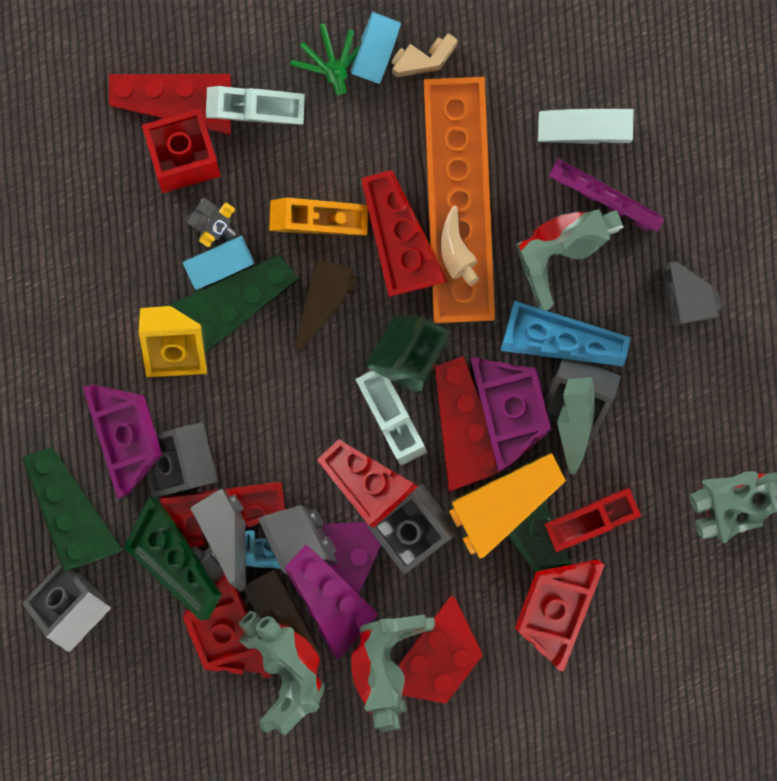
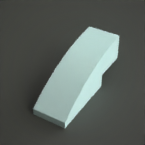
(254, 105)
(586, 126)
(391, 417)

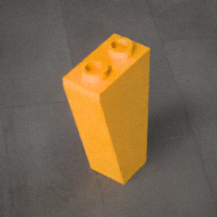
(504, 503)

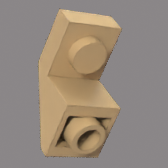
(414, 61)

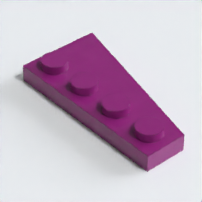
(599, 191)
(329, 600)

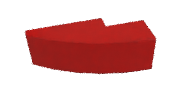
(592, 519)

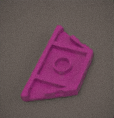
(512, 408)
(124, 435)
(355, 551)

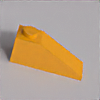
(318, 217)

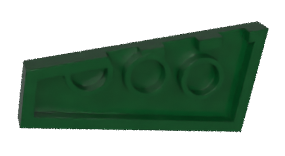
(235, 299)

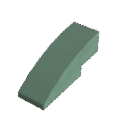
(576, 420)

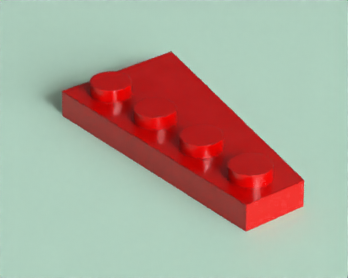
(167, 95)
(400, 241)
(464, 426)
(256, 500)

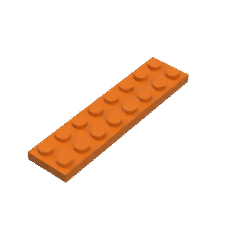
(461, 179)

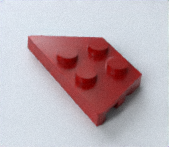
(557, 608)
(219, 637)
(440, 657)

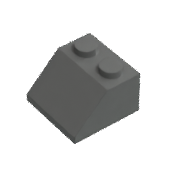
(689, 295)
(604, 384)
(183, 461)
(292, 529)
(414, 529)
(66, 607)

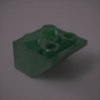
(409, 351)

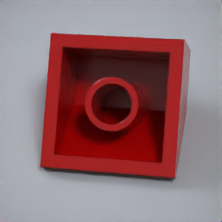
(181, 150)

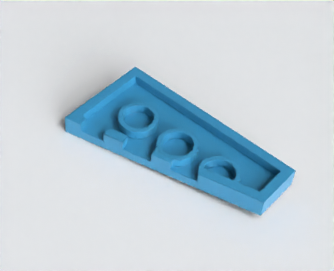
(561, 337)

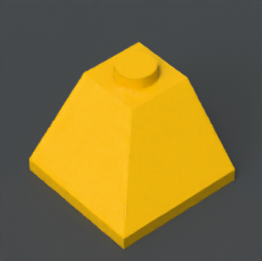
(170, 343)

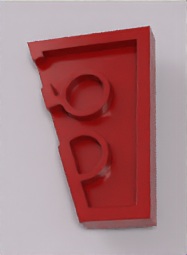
(364, 482)

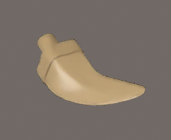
(455, 254)

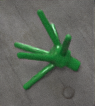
(334, 69)

